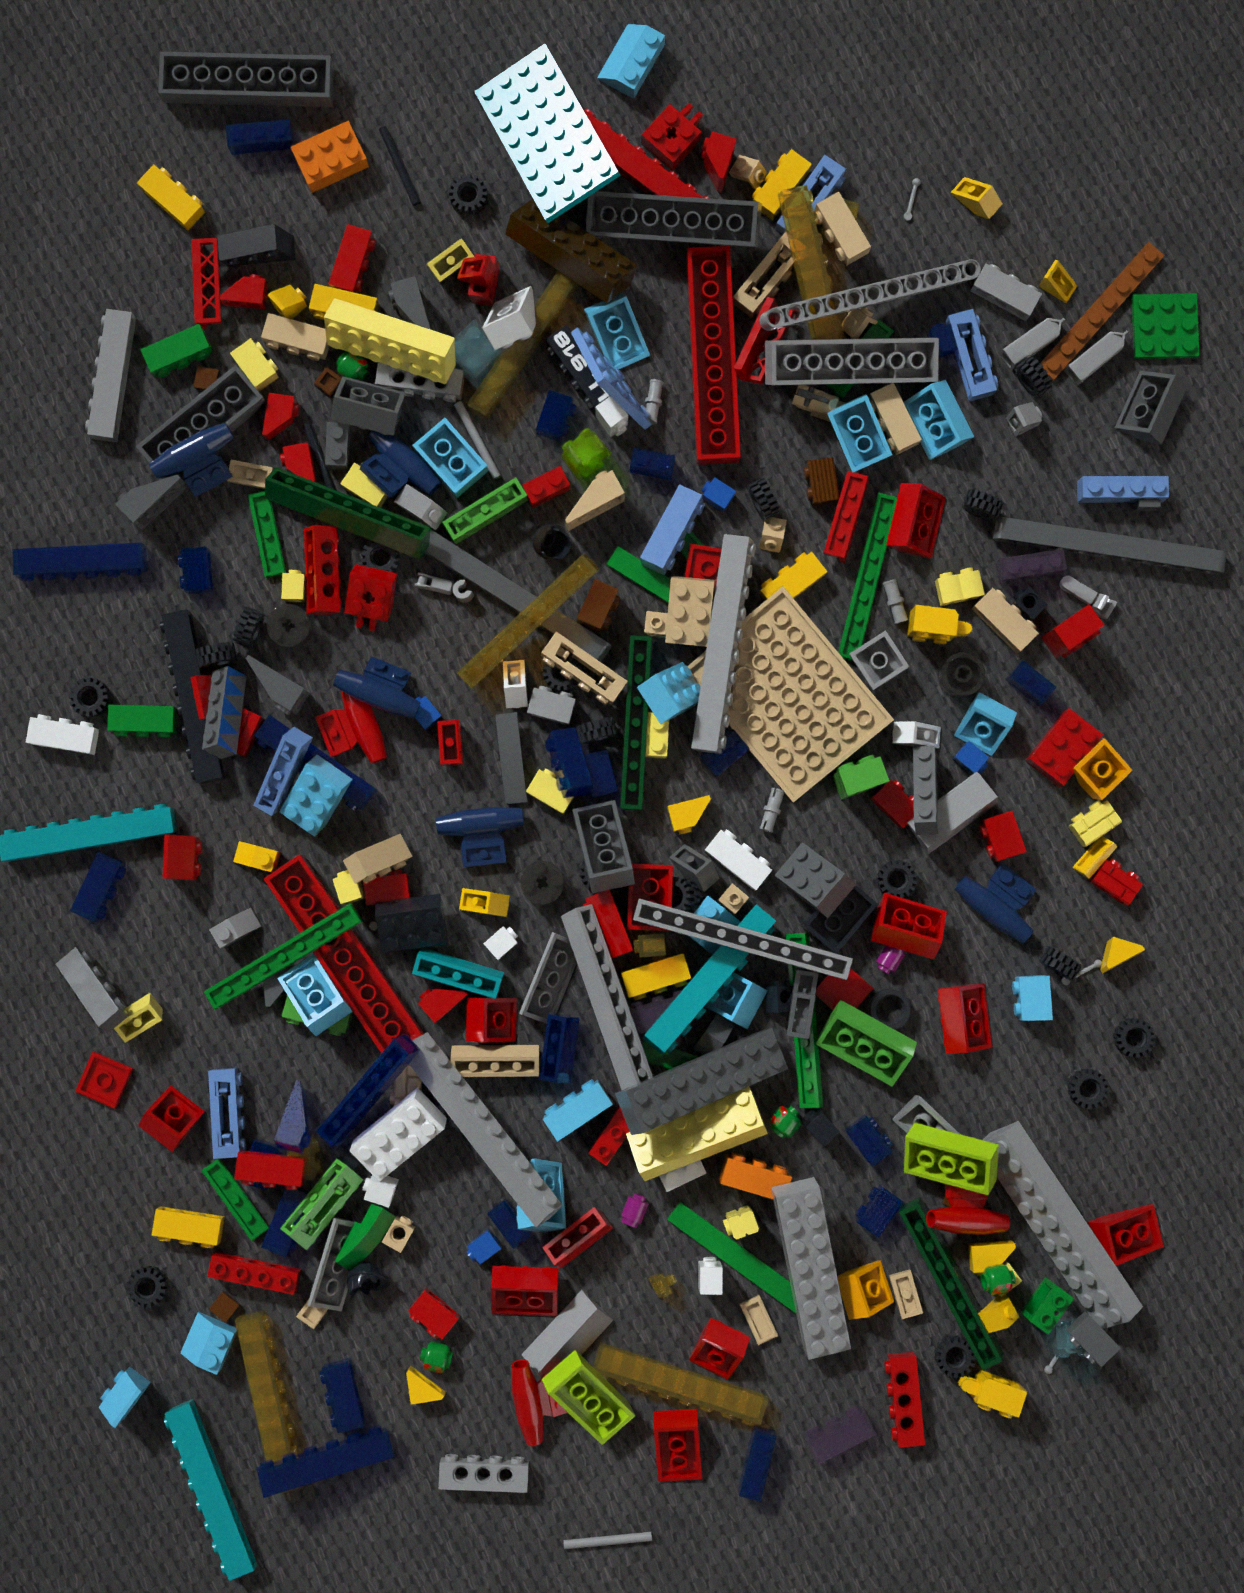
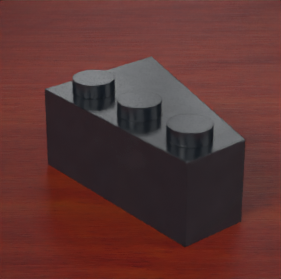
(256, 246)

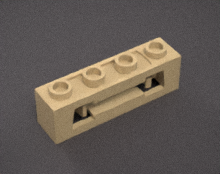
(747, 302)
(570, 671)

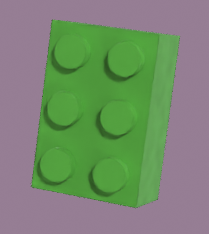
(859, 778)

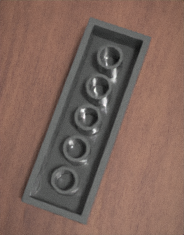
(226, 400)

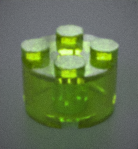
(585, 453)

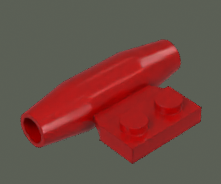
(351, 726)
(967, 1214)
(531, 1402)

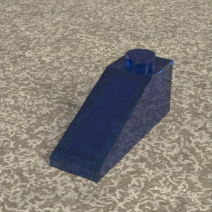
(294, 1128)

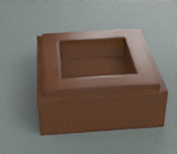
(205, 377)
(328, 381)
(224, 1306)

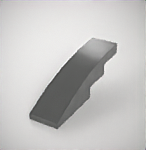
(511, 758)
(802, 1002)

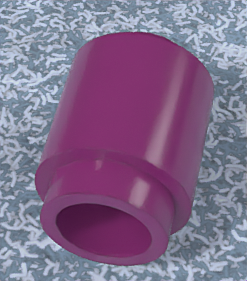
(890, 959)
(634, 1210)

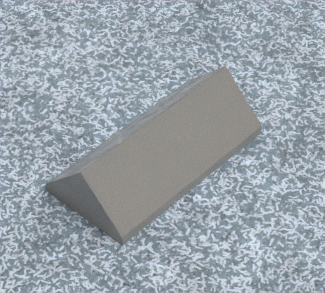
(958, 810)
(550, 979)
(920, 1112)
(331, 1278)
(571, 1330)

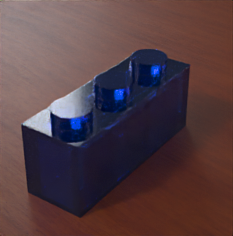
(259, 137)
(568, 763)
(98, 887)
(559, 1048)
(276, 1239)
(342, 1395)
(757, 1463)

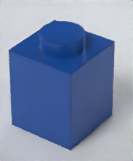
(718, 494)
(427, 713)
(971, 758)
(483, 1247)

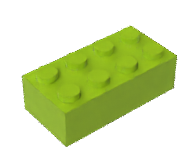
(951, 1158)
(588, 1397)

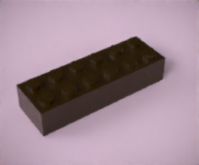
(572, 251)

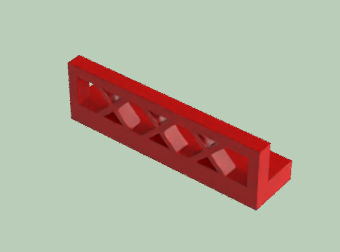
(199, 283)
(756, 344)
(846, 516)

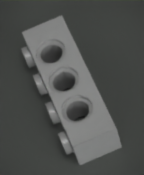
(450, 393)
(474, 1482)

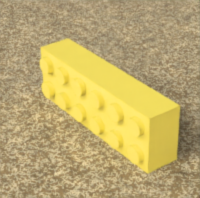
(390, 341)
(698, 1134)

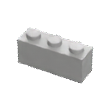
(1006, 291)

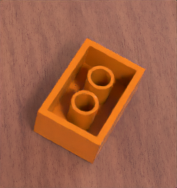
(330, 156)
(752, 1175)

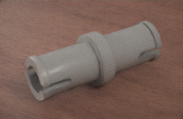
(653, 400)
(895, 601)
(772, 810)

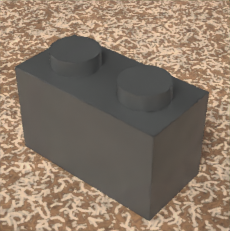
(338, 446)
(1093, 1339)

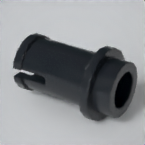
(346, 1157)

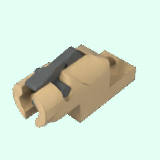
(815, 401)

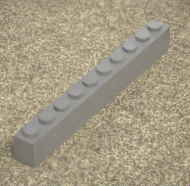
(723, 643)
(742, 939)
(606, 996)
(484, 1132)

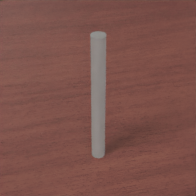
(477, 440)
(607, 1540)

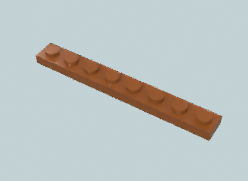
(1101, 310)

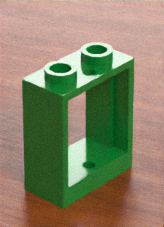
(1044, 1302)

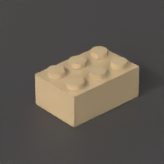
(690, 610)

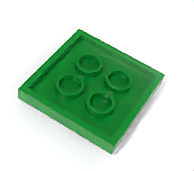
(1165, 326)

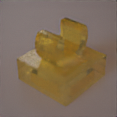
(661, 1283)

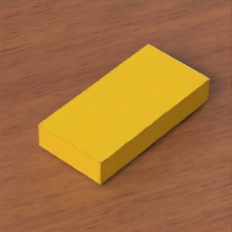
(1094, 857)

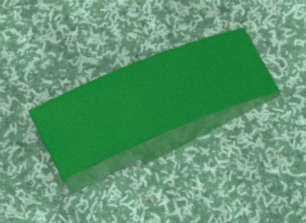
(364, 1237)

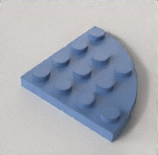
(610, 379)

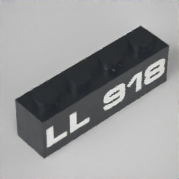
(572, 362)

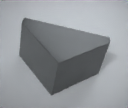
(714, 1035)

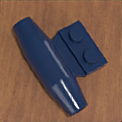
(197, 459)
(397, 465)
(379, 687)
(481, 834)
(1000, 901)

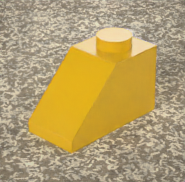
(977, 197)
(288, 301)
(687, 813)
(257, 857)
(484, 902)
(988, 1254)
(998, 1314)

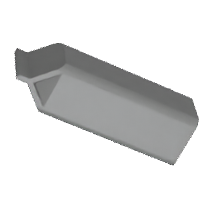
(1031, 342)
(1095, 357)

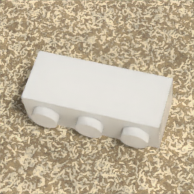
(62, 734)
(738, 859)

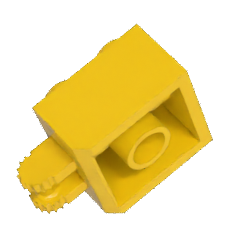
(936, 624)
(995, 1392)

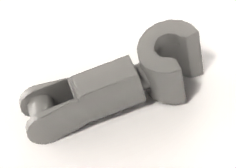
(445, 586)
(1102, 604)

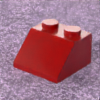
(717, 156)
(1002, 836)
(181, 857)
(491, 1019)
(171, 1118)
(719, 1348)

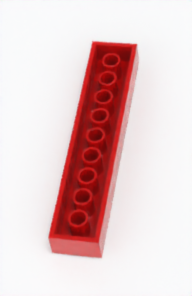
(713, 355)
(344, 957)

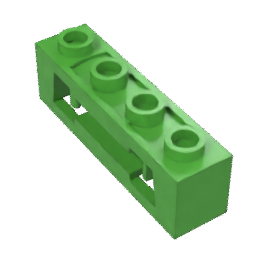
(485, 511)
(321, 1204)

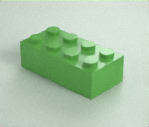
(866, 1043)

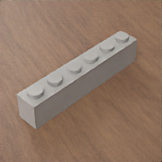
(111, 375)

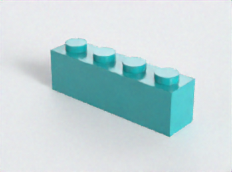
(458, 972)

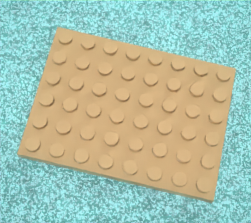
(796, 697)

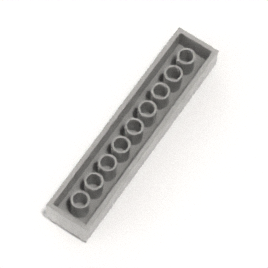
(1062, 1228)

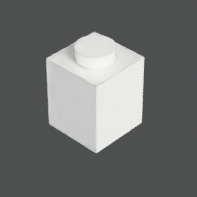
(501, 942)
(380, 1192)

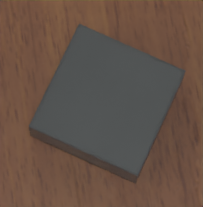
(1147, 505)

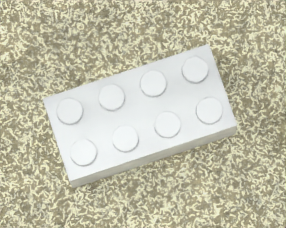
(398, 1134)

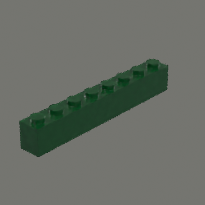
(347, 512)
(635, 724)
(951, 1284)

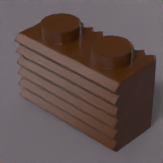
(821, 481)

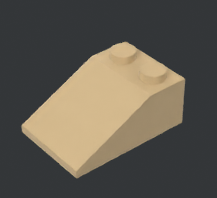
(599, 497)

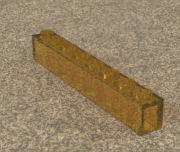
(808, 257)
(516, 356)
(528, 620)
(681, 1384)
(265, 1385)

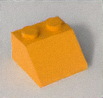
(1101, 770)
(865, 1290)

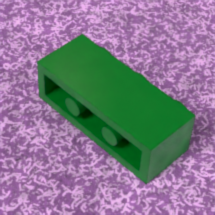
(177, 351)
(142, 720)

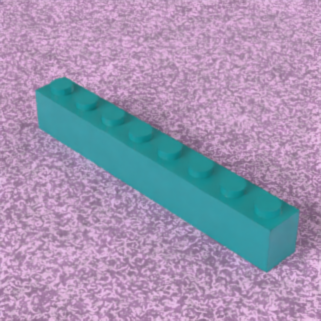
(87, 834)
(704, 987)
(210, 1490)

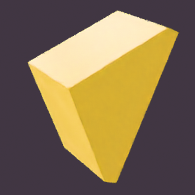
(1058, 282)
(1117, 952)
(421, 1388)

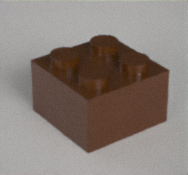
(598, 607)

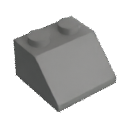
(879, 660)

